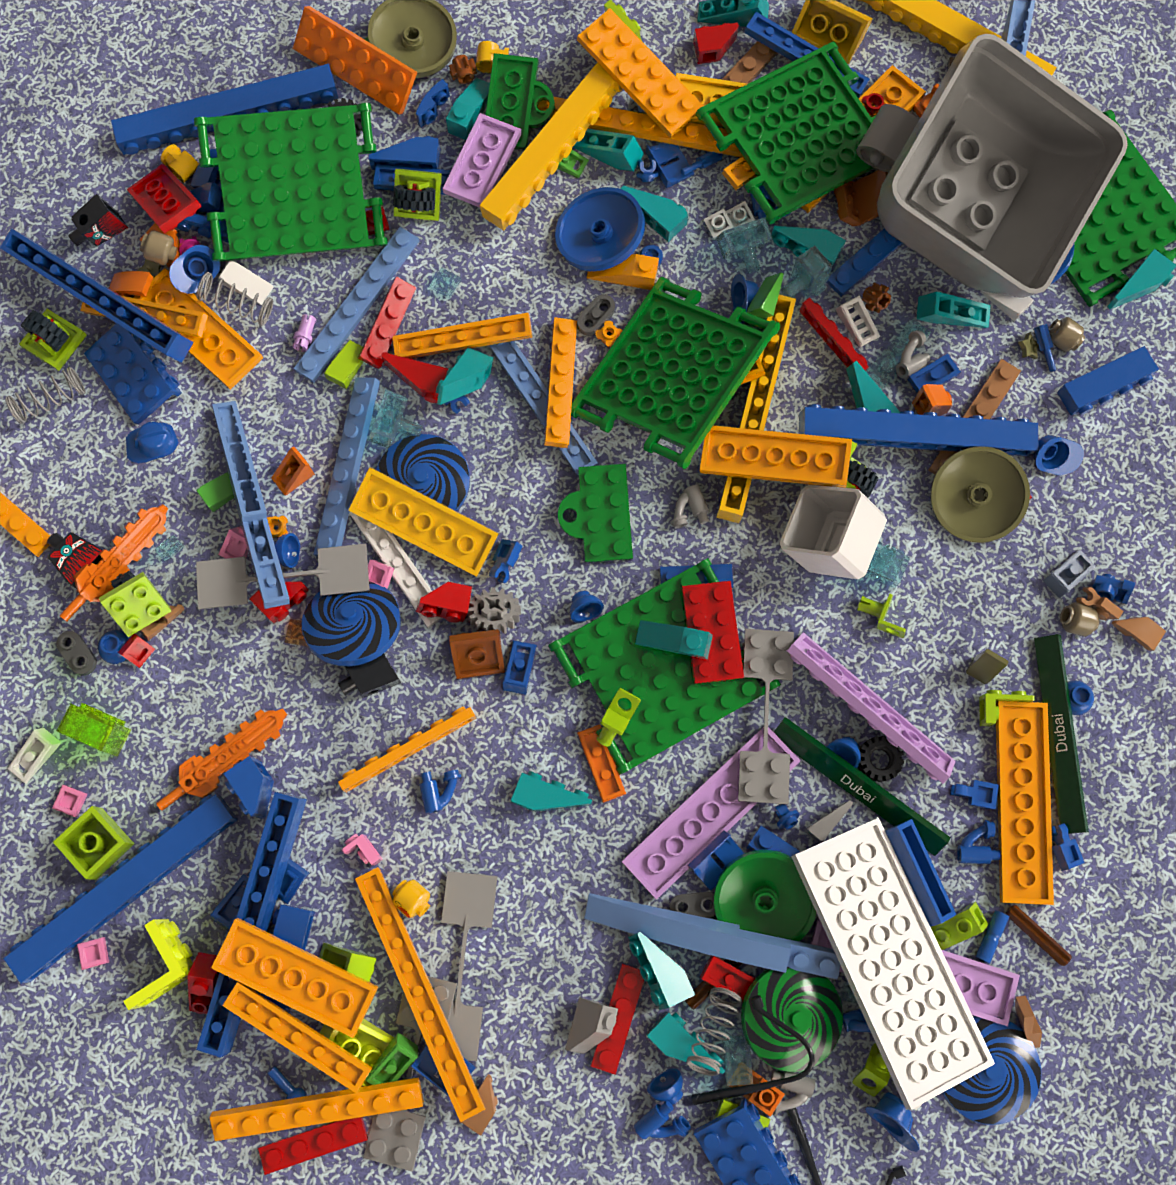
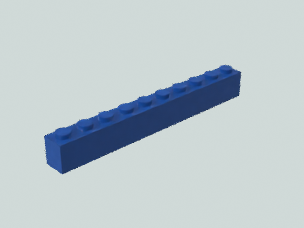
(176, 121)
(97, 295)
(920, 431)
(119, 889)
(255, 908)

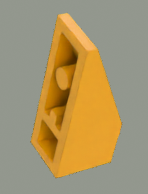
(635, 271)

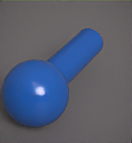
(285, 1085)

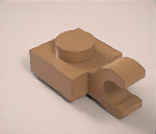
(1104, 606)

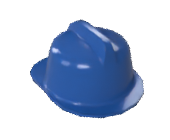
(191, 266)
(742, 292)
(151, 442)
(1058, 455)
(895, 1119)

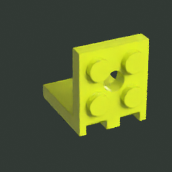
(175, 957)

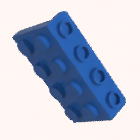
(132, 372)
(744, 1149)

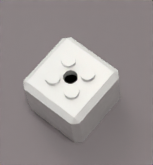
(833, 531)

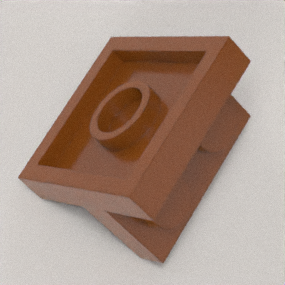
(477, 653)

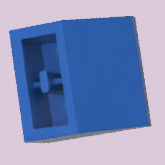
(252, 785)

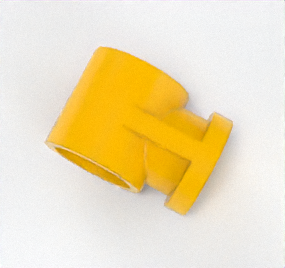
(485, 55)
(180, 164)

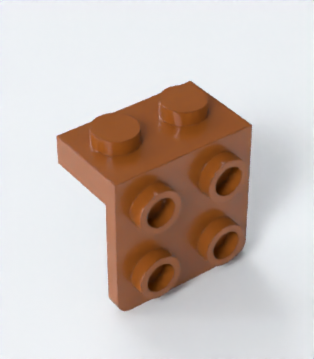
(859, 199)

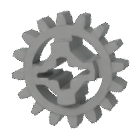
(494, 611)

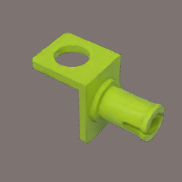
(880, 610)
(616, 718)
(875, 1070)

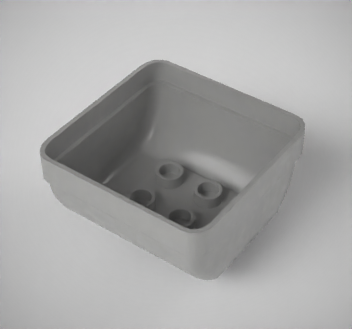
(993, 170)

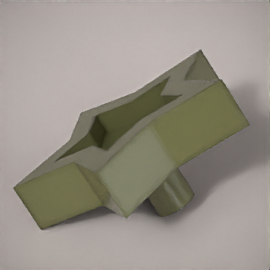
(151, 267)
(1029, 346)

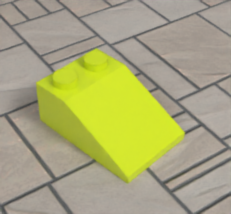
(366, 1045)

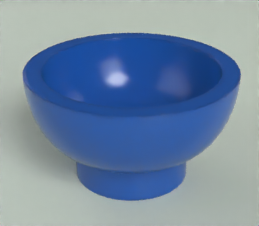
(284, 547)
(585, 603)
(110, 645)
(1080, 697)
(847, 749)
(668, 1090)

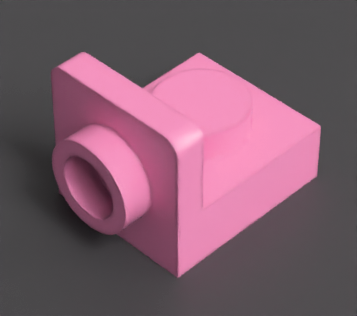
(234, 544)
(367, 851)

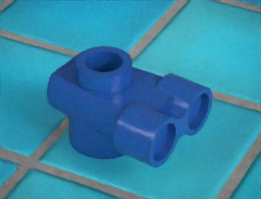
(1112, 588)

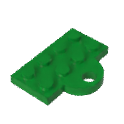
(516, 94)
(601, 513)

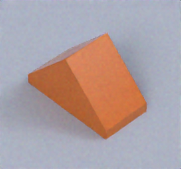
(292, 472)

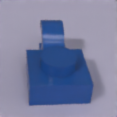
(505, 556)
(980, 793)
(1066, 850)

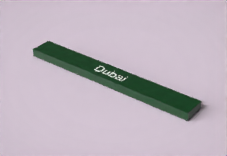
(1061, 734)
(858, 784)

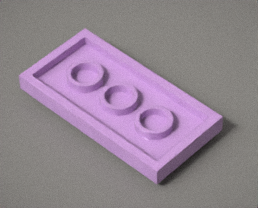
(482, 160)

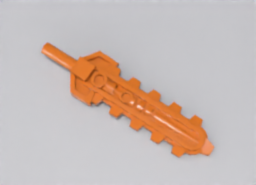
(95, 579)
(201, 775)

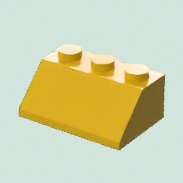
(829, 22)

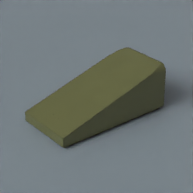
(986, 666)

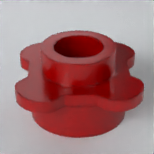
(873, 99)

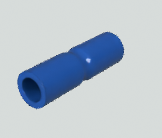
(993, 934)

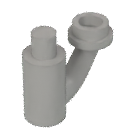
(910, 365)
(697, 504)
(803, 1088)

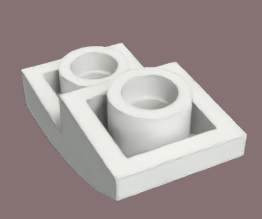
(728, 219)

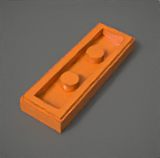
(601, 765)

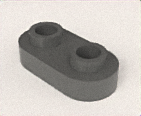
(595, 315)
(75, 652)
(694, 904)

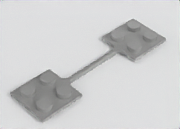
(226, 582)
(764, 773)
(468, 903)
(397, 1134)

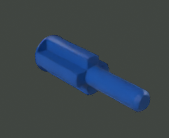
(702, 162)
(1045, 343)

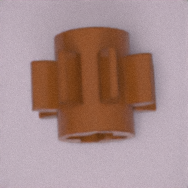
(462, 69)
(876, 297)

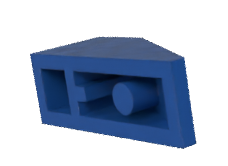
(415, 152)

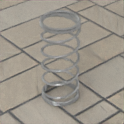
(208, 278)
(74, 381)
(711, 1062)

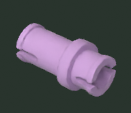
(303, 335)

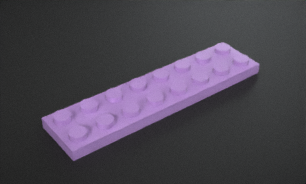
(876, 711)
(696, 822)
(984, 987)

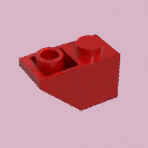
(714, 41)
(297, 594)
(447, 602)
(201, 982)

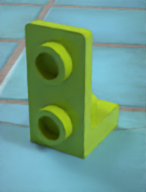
(987, 704)
(960, 927)

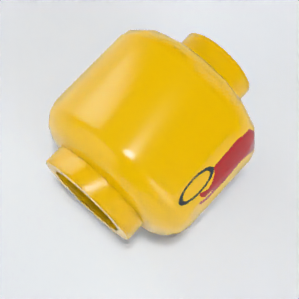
(411, 898)

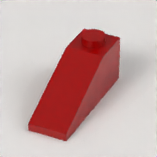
(417, 374)

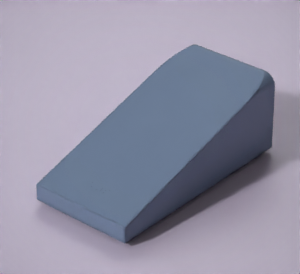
(1069, 574)

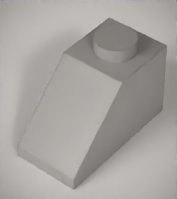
(590, 1025)

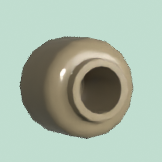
(158, 247)
(1066, 334)
(1079, 619)

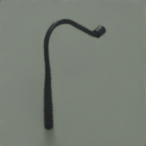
(727, 1093)
(799, 1131)

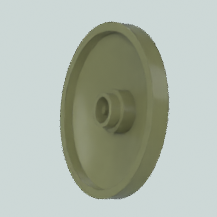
(414, 33)
(980, 494)

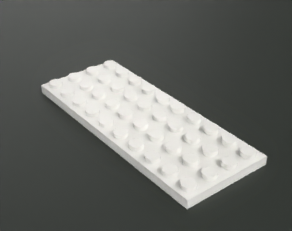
(893, 963)

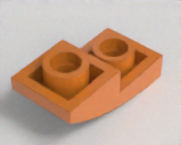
(131, 283)
(765, 1100)

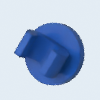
(647, 174)
(454, 407)
(787, 818)

